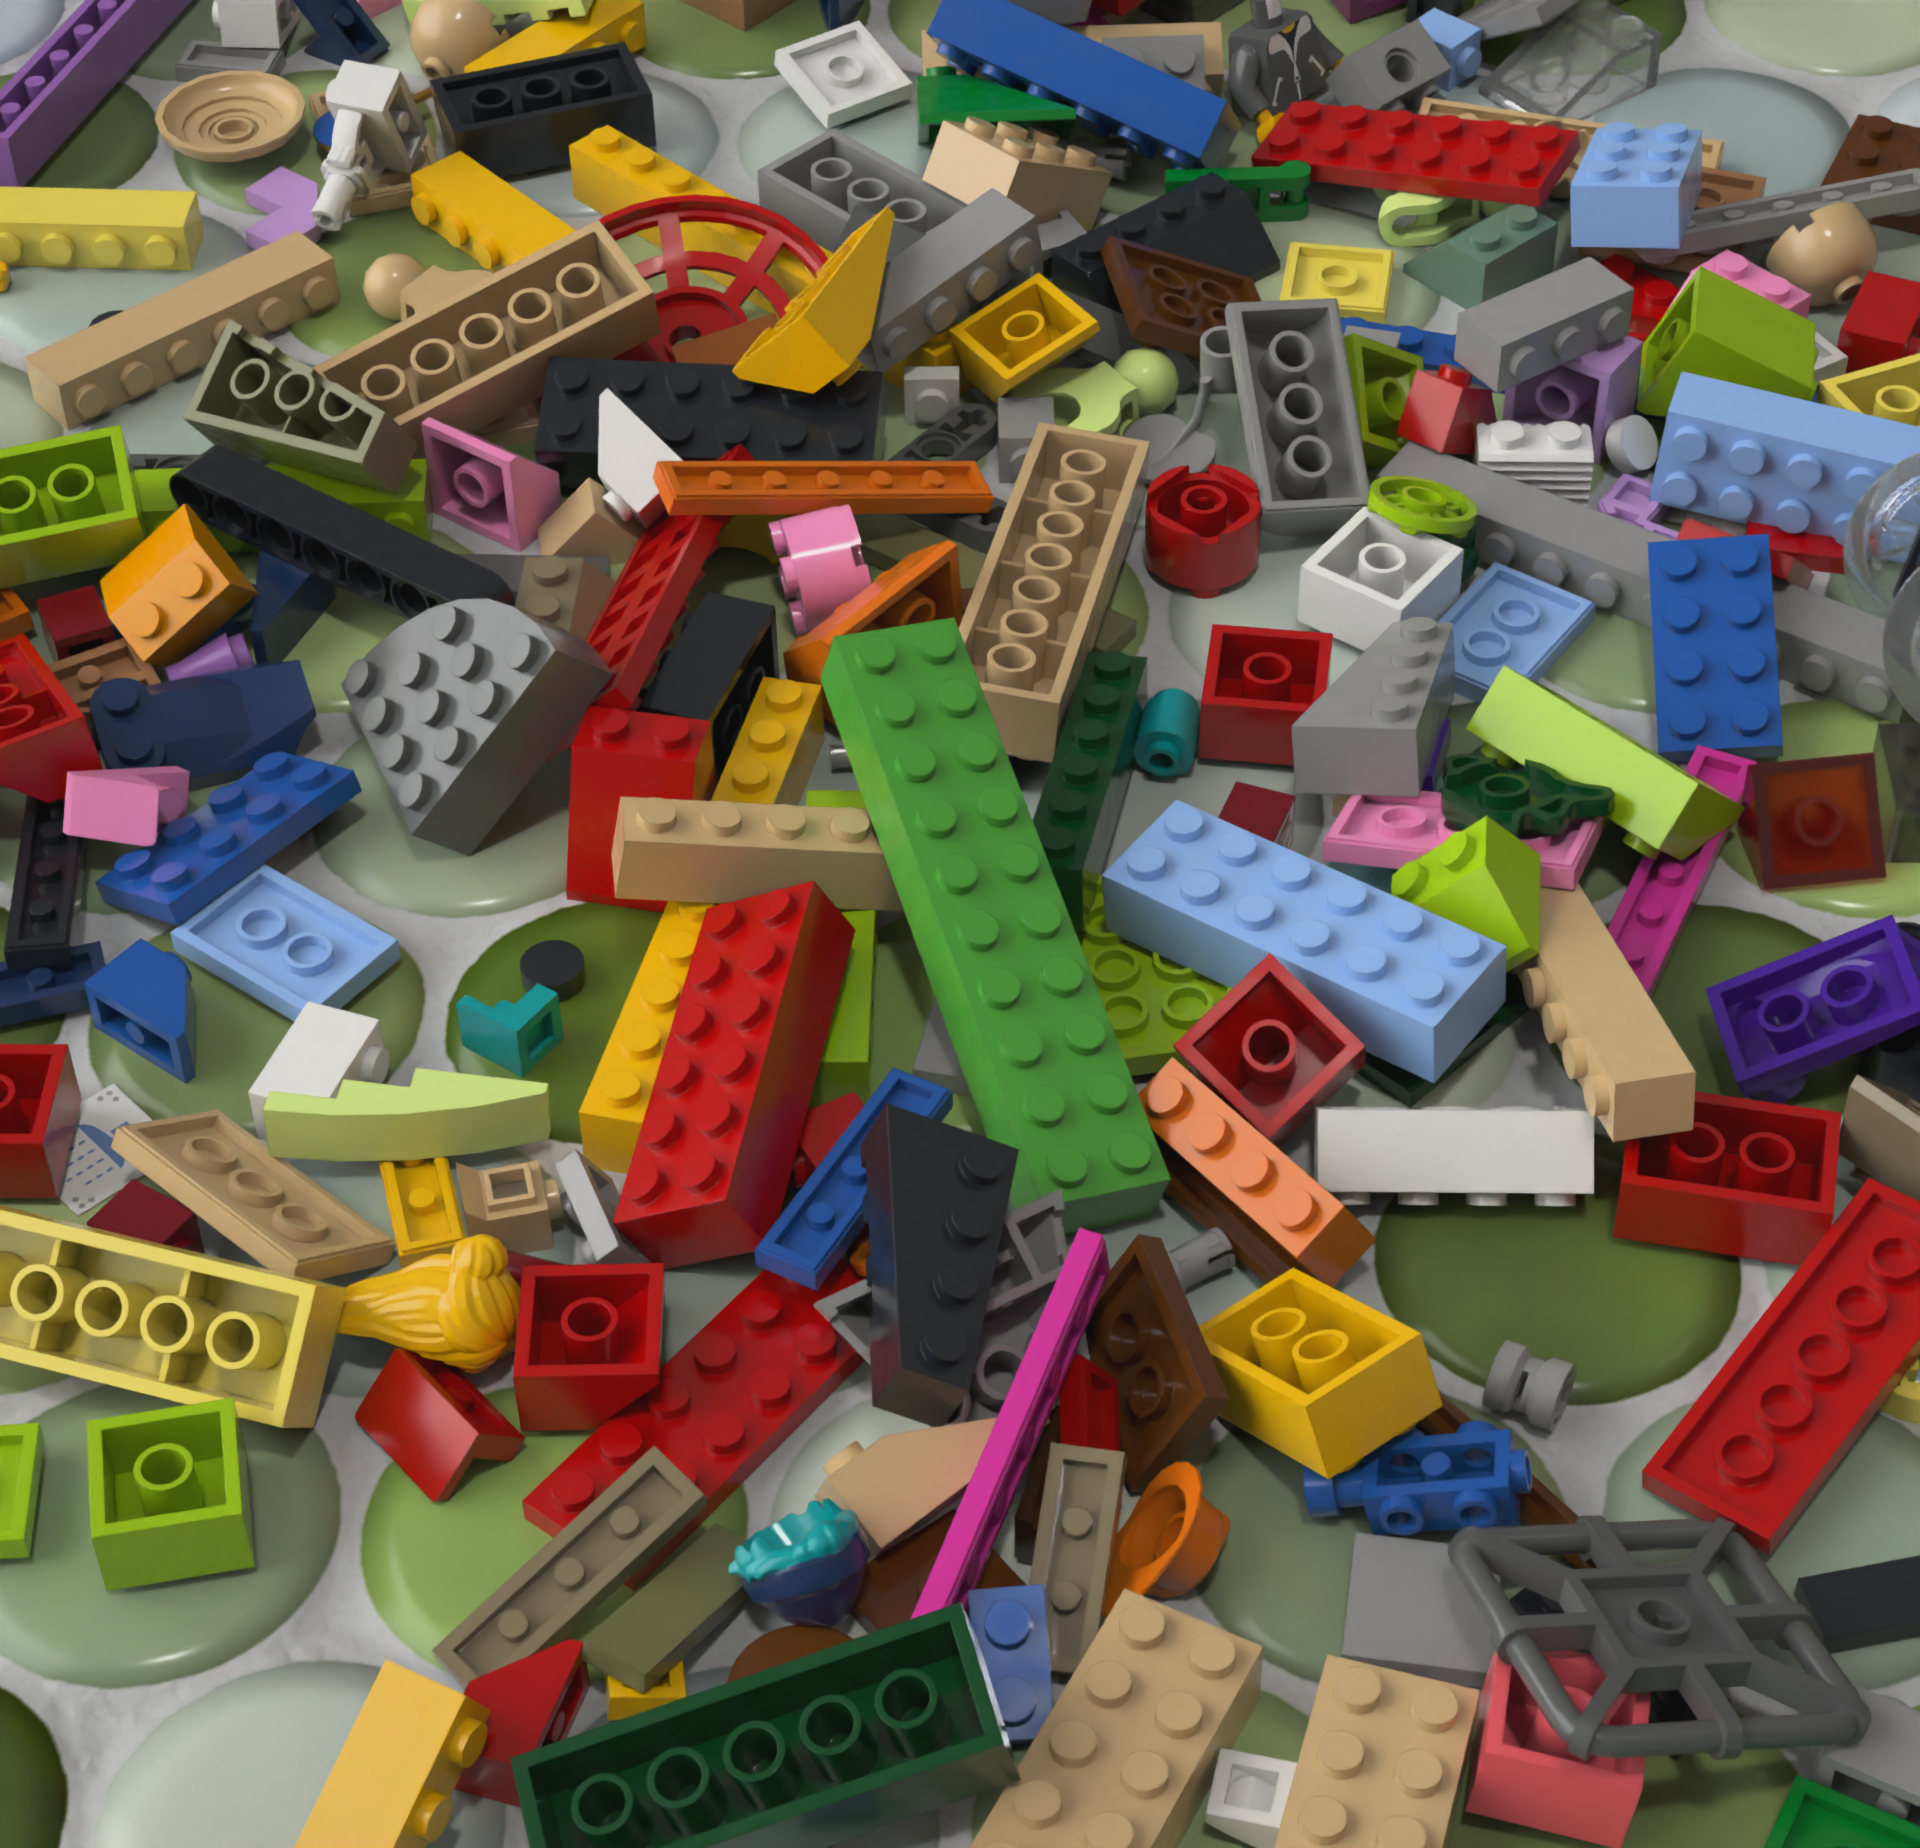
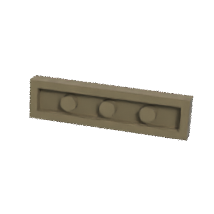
(574, 1570)

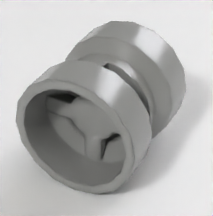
(1529, 1385)

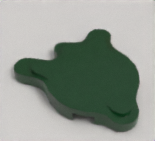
(1519, 802)

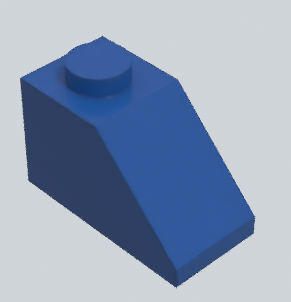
(148, 1007)

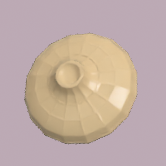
(230, 115)

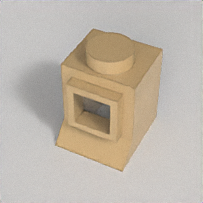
(510, 1205)

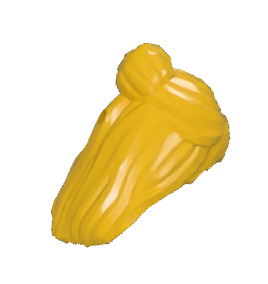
(442, 1306)

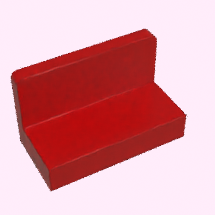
(434, 1422)

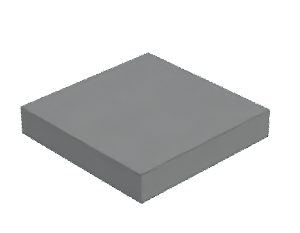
(1414, 1612)

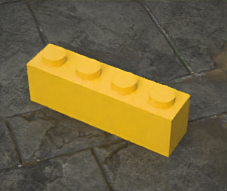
(604, 25)
(481, 212)

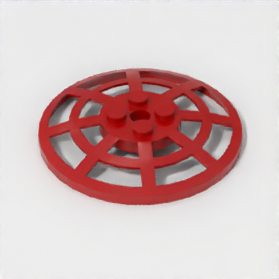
(698, 310)

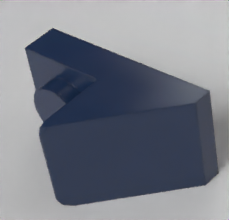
(343, 31)

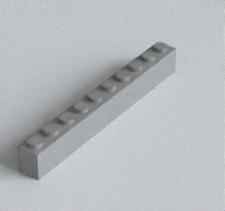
(1606, 562)

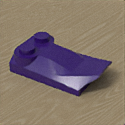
(1817, 1007)

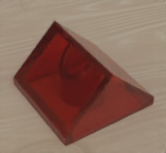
(1812, 821)

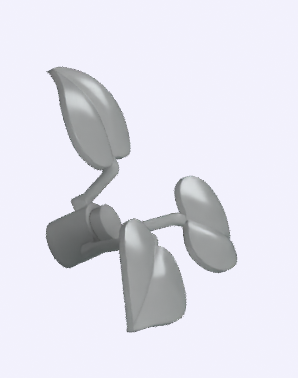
(1170, 438)

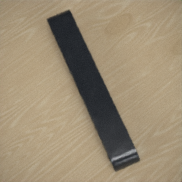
(329, 536)

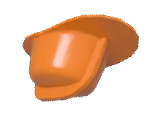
(1168, 1538)

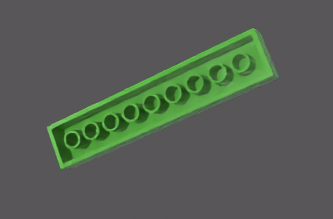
(992, 923)

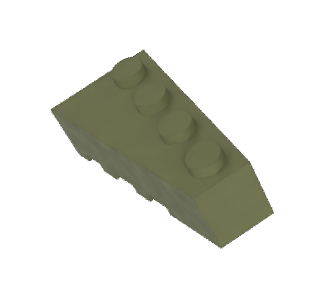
(293, 416)

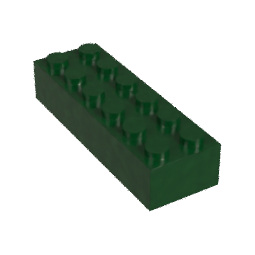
(784, 1752)

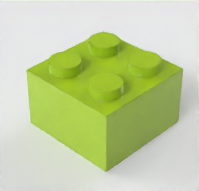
(169, 1494)

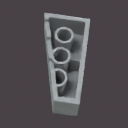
(1380, 716)

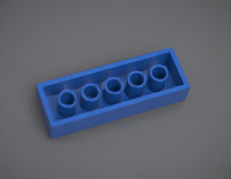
(1103, 85)

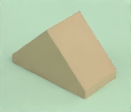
(589, 527)

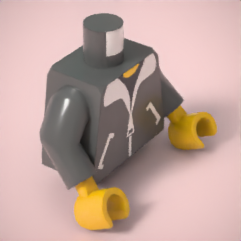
(1276, 62)

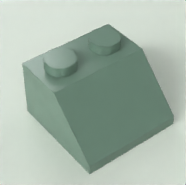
(1489, 256)

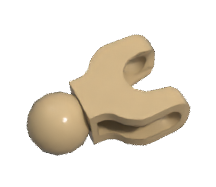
(401, 287)

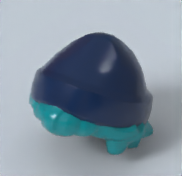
(806, 1565)

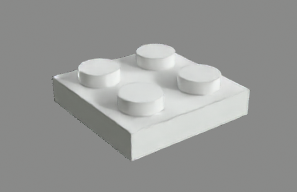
(843, 74)

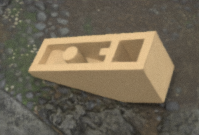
(904, 1478)

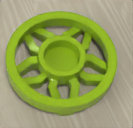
(1422, 506)

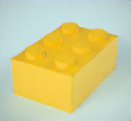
(1319, 1372)

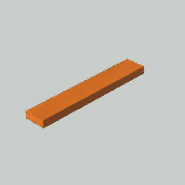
(817, 485)

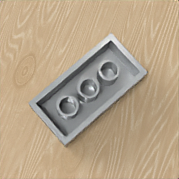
(833, 174)

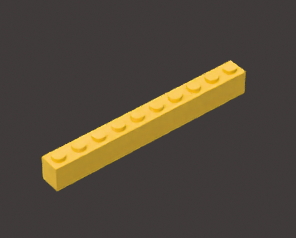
(618, 172)
(765, 767)

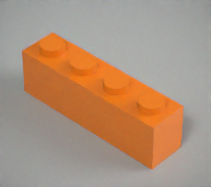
(1254, 1174)

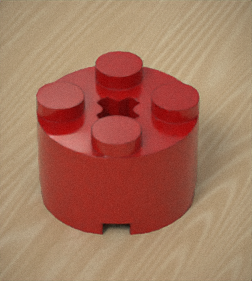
(1202, 528)

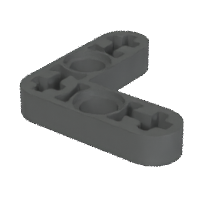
(965, 435)

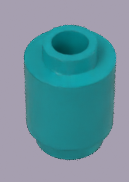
(1168, 733)

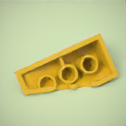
(827, 320)

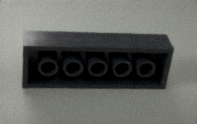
(705, 413)

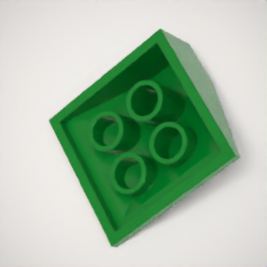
(954, 97)

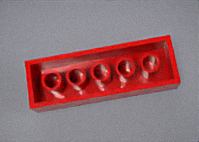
(736, 1077)

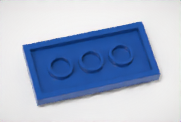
(1715, 647)
(227, 837)

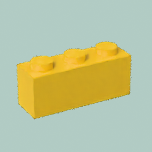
(398, 1765)

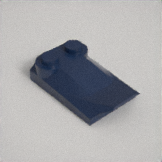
(203, 722)

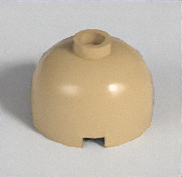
(452, 35)
(1828, 255)

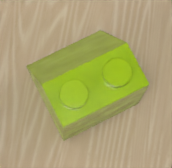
(1729, 337)

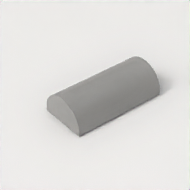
(1298, 414)

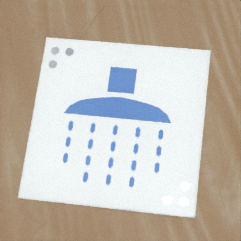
(92, 1167)

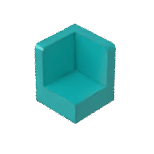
(512, 1033)

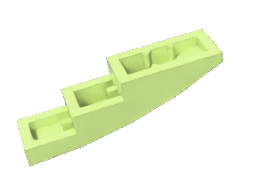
(430, 1119)

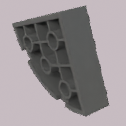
(469, 711)

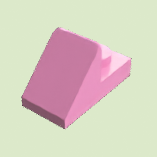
(124, 803)

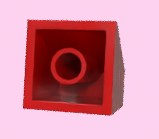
(627, 756)

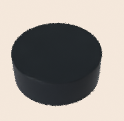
(555, 966)

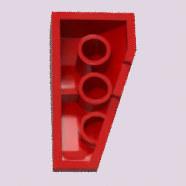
(39, 726)

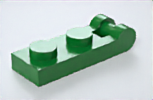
(1258, 183)

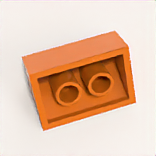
(913, 591)

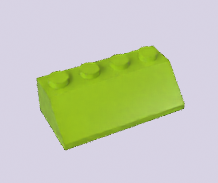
(1653, 797)

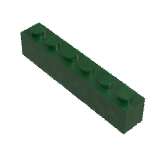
(1091, 775)

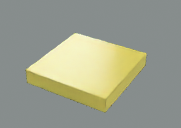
(1353, 275)

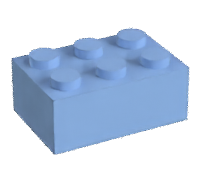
(1636, 187)

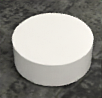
(1631, 444)

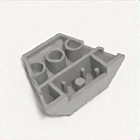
(1022, 1281)

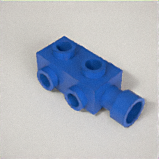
(1430, 1482)

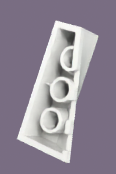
(1454, 1153)

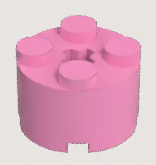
(820, 563)

